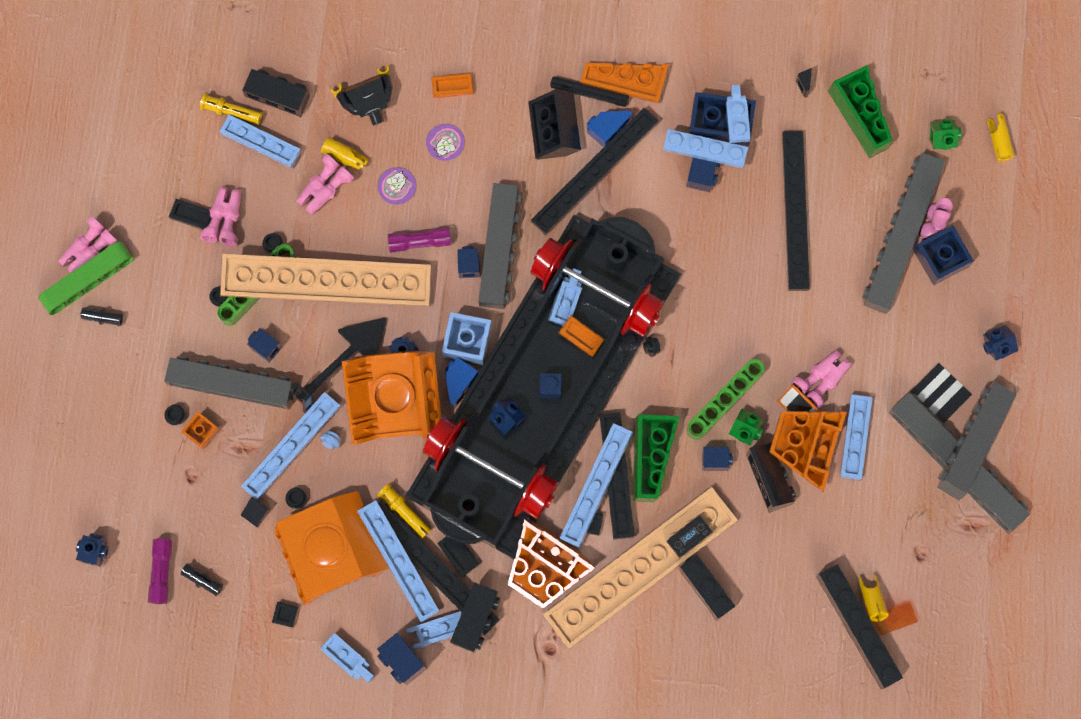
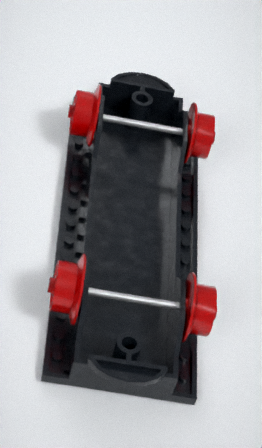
(518, 472)

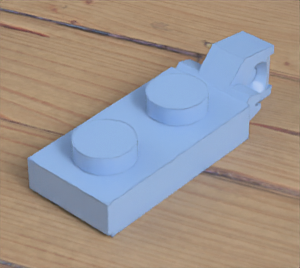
(737, 116)
(565, 299)
(347, 658)

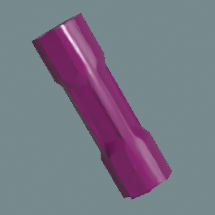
(403, 241)
(159, 575)

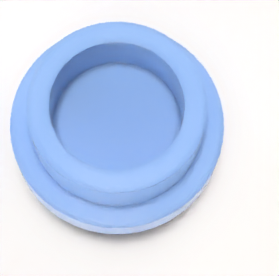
(330, 440)

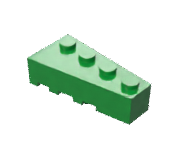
(862, 110)
(651, 453)

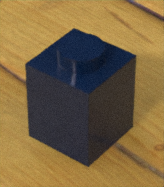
(468, 262)
(263, 345)
(550, 386)
(716, 458)

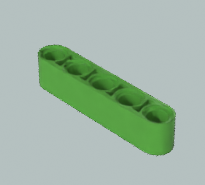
(85, 278)
(240, 310)
(730, 391)

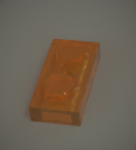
(897, 618)

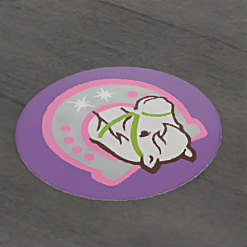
(445, 142)
(396, 186)

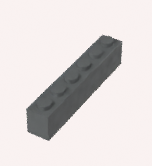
(498, 246)
(228, 382)
(976, 441)

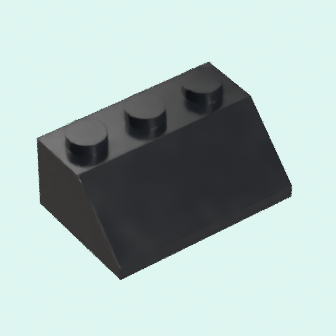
(554, 124)
(770, 478)

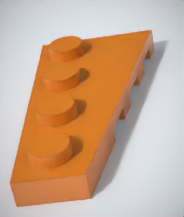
(636, 81)

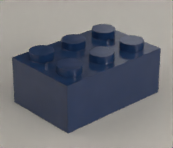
(710, 117)

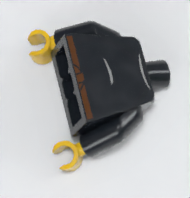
(367, 96)

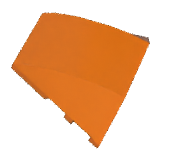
(807, 443)
(545, 565)

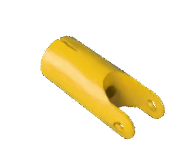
(1001, 139)
(343, 153)
(874, 601)

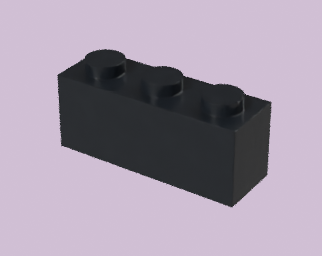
(276, 92)
(706, 587)
(475, 618)

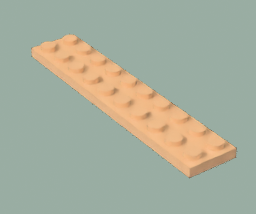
(325, 280)
(634, 571)

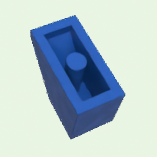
(607, 125)
(459, 380)

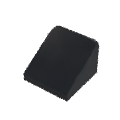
(803, 81)
(255, 512)

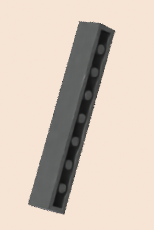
(903, 234)
(939, 444)

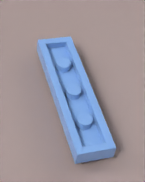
(260, 141)
(705, 148)
(856, 437)

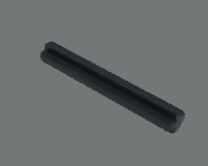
(589, 91)

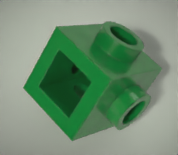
(944, 134)
(746, 427)

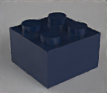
(943, 255)
(401, 659)

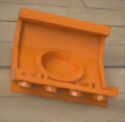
(391, 395)
(328, 547)

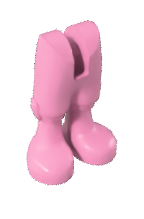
(320, 191)
(230, 214)
(938, 215)
(80, 247)
(827, 373)

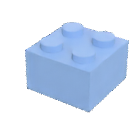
(467, 338)

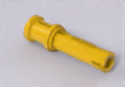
(222, 103)
(397, 504)

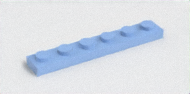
(290, 446)
(596, 485)
(398, 561)

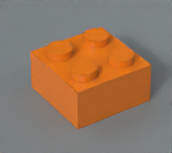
(200, 430)

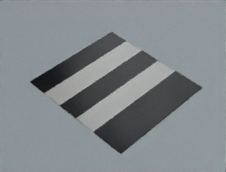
(941, 392)

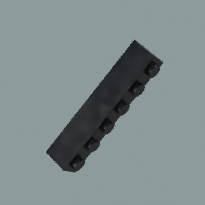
(859, 627)

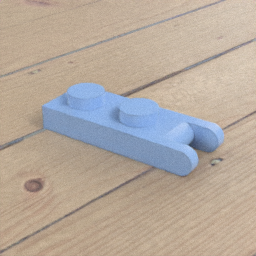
(435, 630)

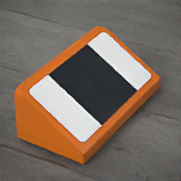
(795, 401)

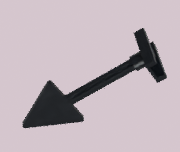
(362, 339)

